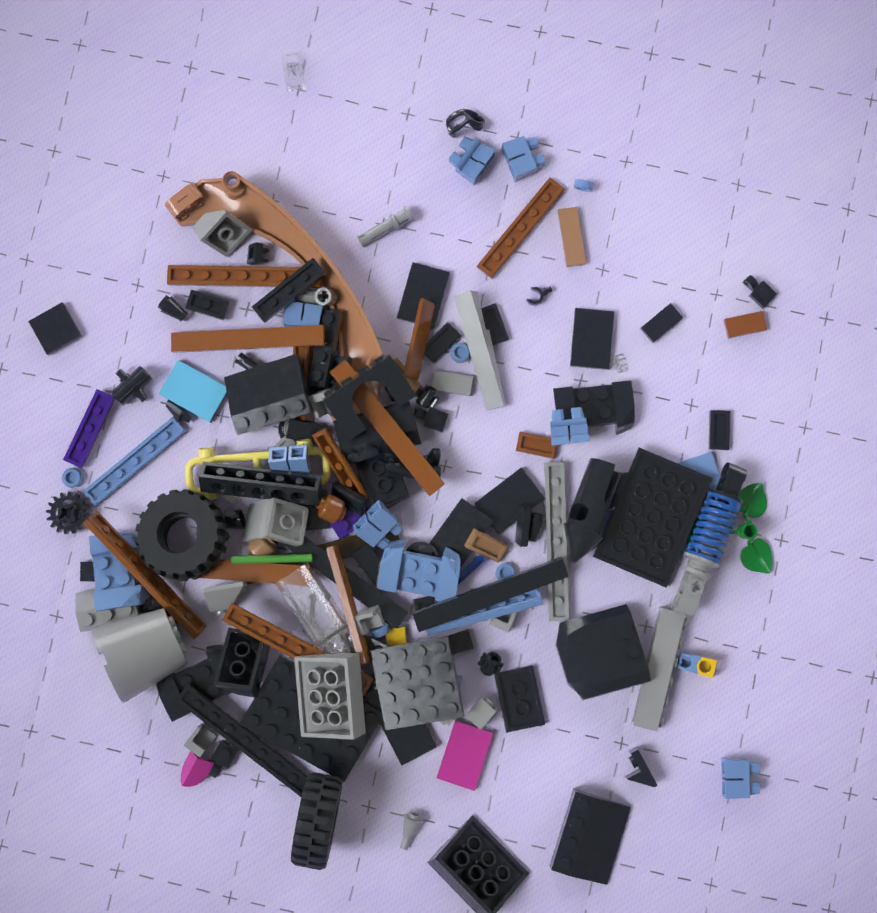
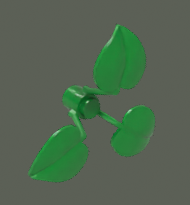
(756, 555)

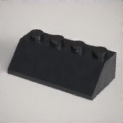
(369, 442)

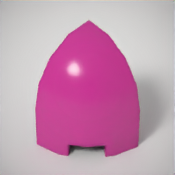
(195, 770)

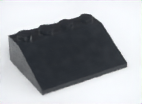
(267, 394)
(589, 837)
(478, 867)

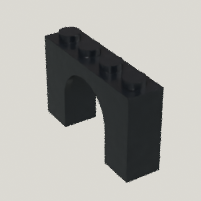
(340, 399)

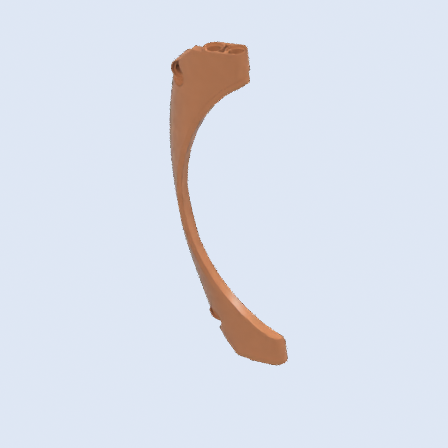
(279, 227)

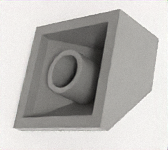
(221, 231)
(220, 597)

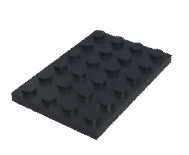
(653, 517)
(277, 719)

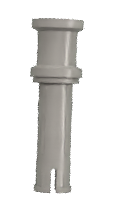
(393, 222)

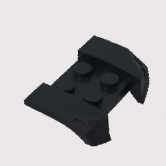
(600, 404)
(199, 676)

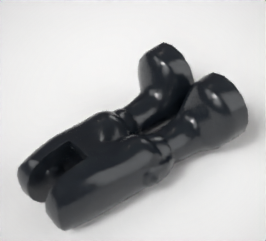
(396, 467)

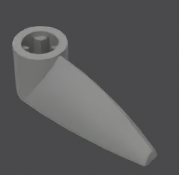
(315, 297)

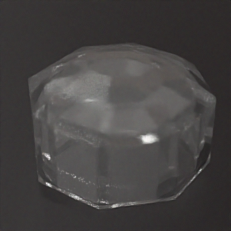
(620, 363)

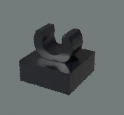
(255, 254)

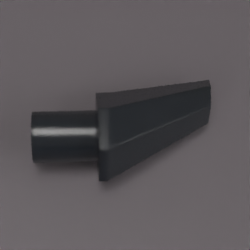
(178, 412)

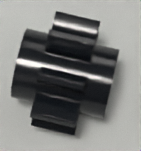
(427, 396)
(490, 663)

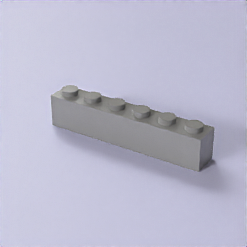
(660, 661)

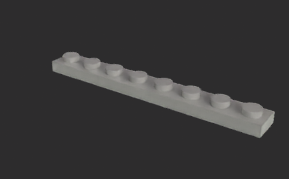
(555, 537)

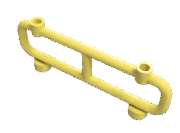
(207, 455)

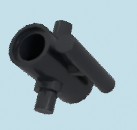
(131, 385)

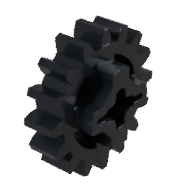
(61, 518)

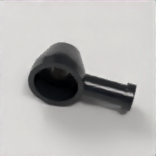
(234, 519)

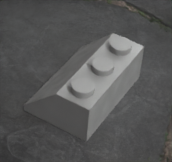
(88, 618)

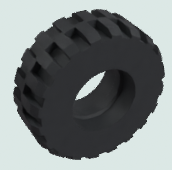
(158, 520)
(316, 821)

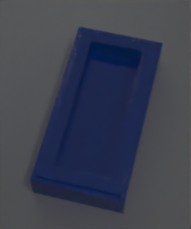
(470, 568)

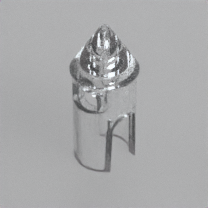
(316, 610)

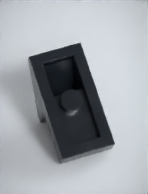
(642, 774)

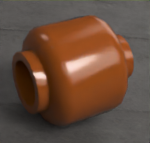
(331, 508)

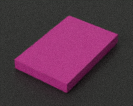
(464, 755)

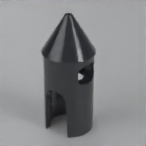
(593, 507)

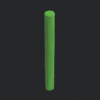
(271, 558)

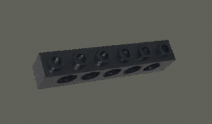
(260, 483)

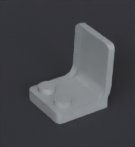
(276, 521)

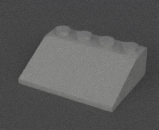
(330, 695)

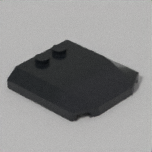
(601, 653)

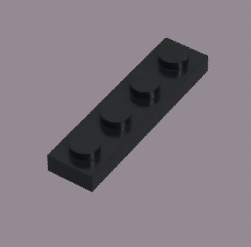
(288, 290)
(324, 355)

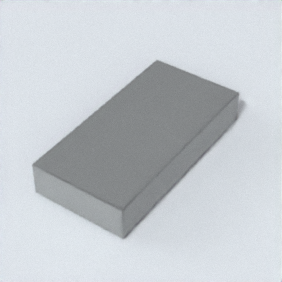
(452, 383)

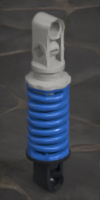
(708, 537)

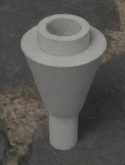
(411, 824)

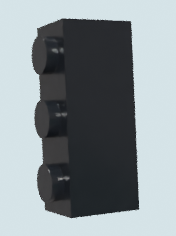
(241, 664)

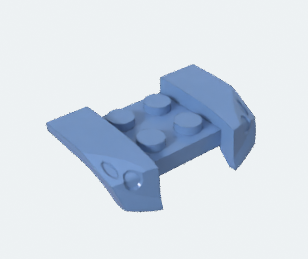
(419, 572)
(113, 582)

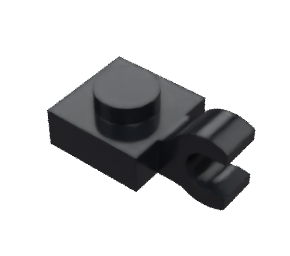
(761, 293)
(433, 419)
(223, 756)

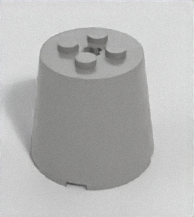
(140, 651)

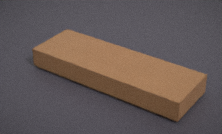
(571, 237)

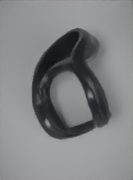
(472, 118)

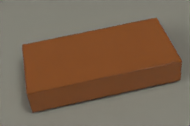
(745, 324)
(535, 445)

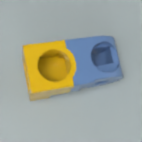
(697, 664)

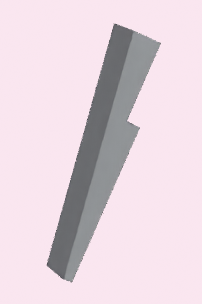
(480, 348)

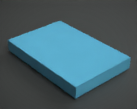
(193, 391)

